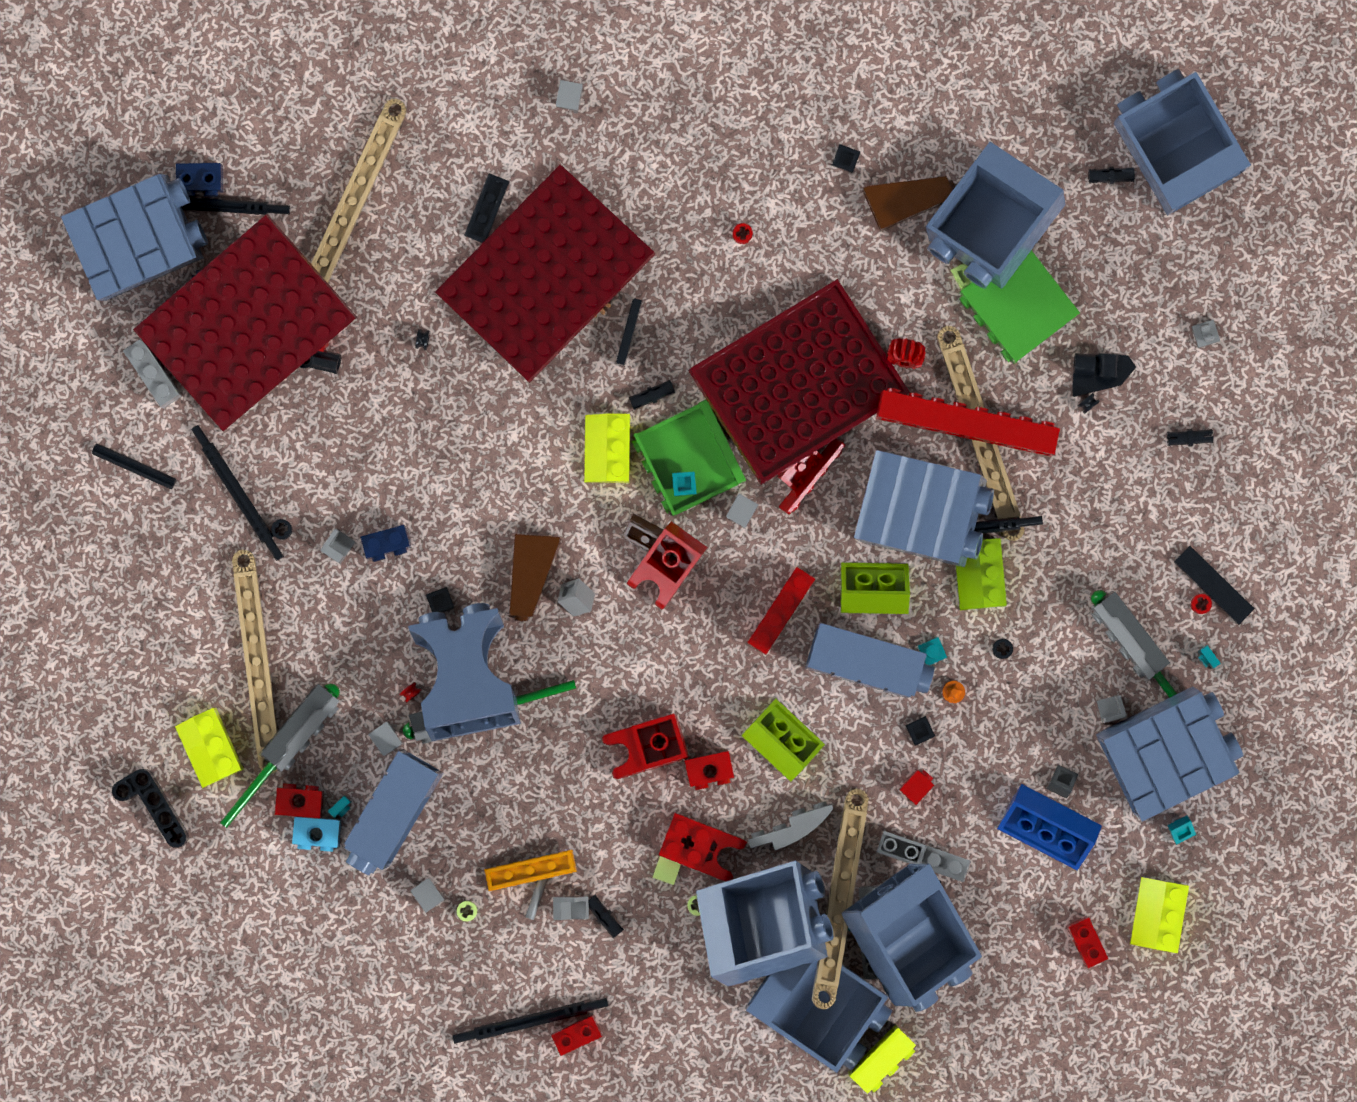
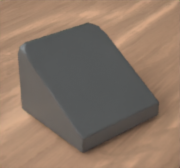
(1062, 781)

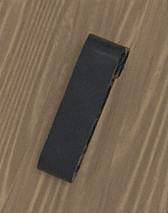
(155, 811)

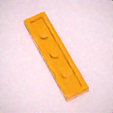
(530, 870)

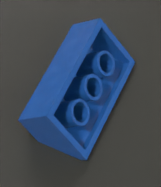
(1049, 827)

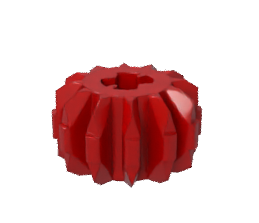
(906, 353)

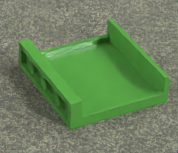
(1022, 311)
(689, 444)

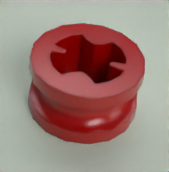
(737, 228)
(1207, 607)
(410, 692)

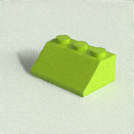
(982, 579)
(875, 588)
(783, 740)

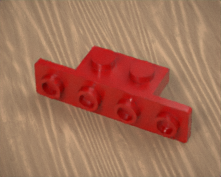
(805, 474)

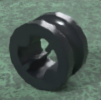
(422, 339)
(1088, 403)
(276, 524)
(998, 654)

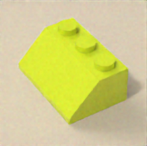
(607, 448)
(209, 747)
(1159, 915)
(882, 1059)

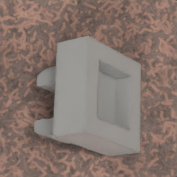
(1205, 333)

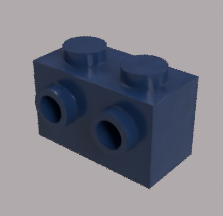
(201, 178)
(385, 542)

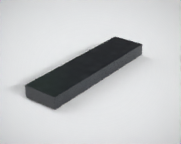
(1214, 585)

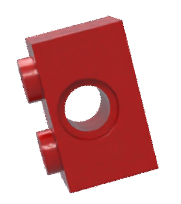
(719, 760)
(286, 806)
(1087, 942)
(576, 1035)

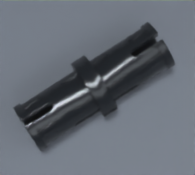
(1111, 175)
(651, 395)
(1190, 437)
(604, 916)

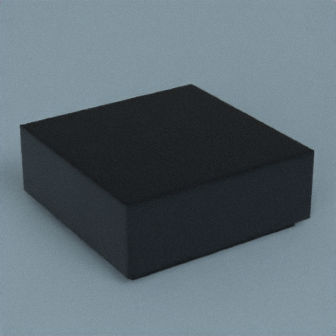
(846, 158)
(440, 600)
(920, 730)

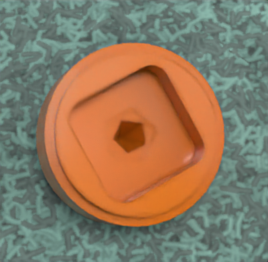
(953, 691)

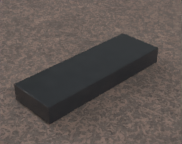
(486, 208)
(628, 332)

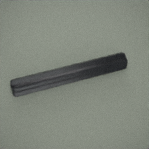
(134, 466)

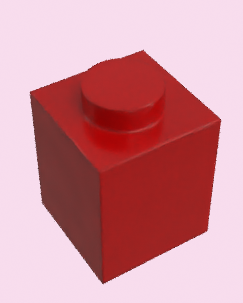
(917, 786)

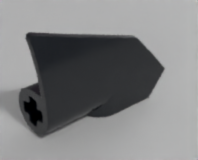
(1099, 372)

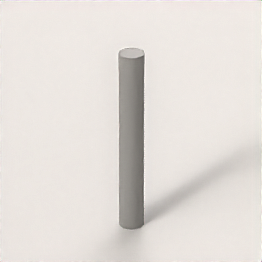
(536, 897)

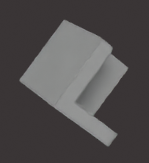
(569, 95)
(742, 510)
(337, 546)
(576, 597)
(1111, 708)
(385, 738)
(427, 895)
(570, 907)

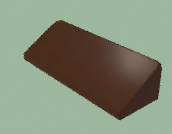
(643, 531)

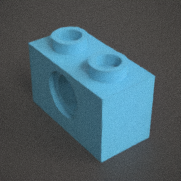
(302, 833)

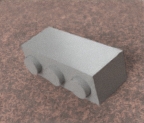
(152, 373)

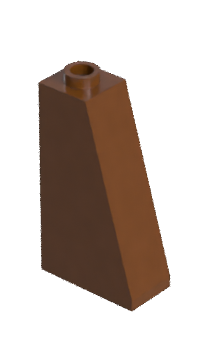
(906, 199)
(531, 567)

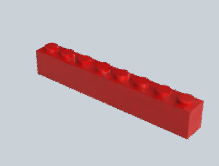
(967, 423)

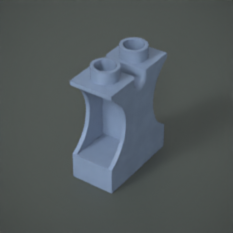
(465, 693)

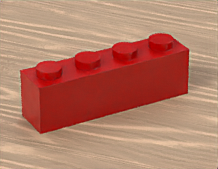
(781, 611)

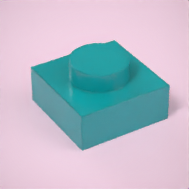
(684, 483)
(934, 651)
(1208, 658)
(340, 807)
(1181, 829)

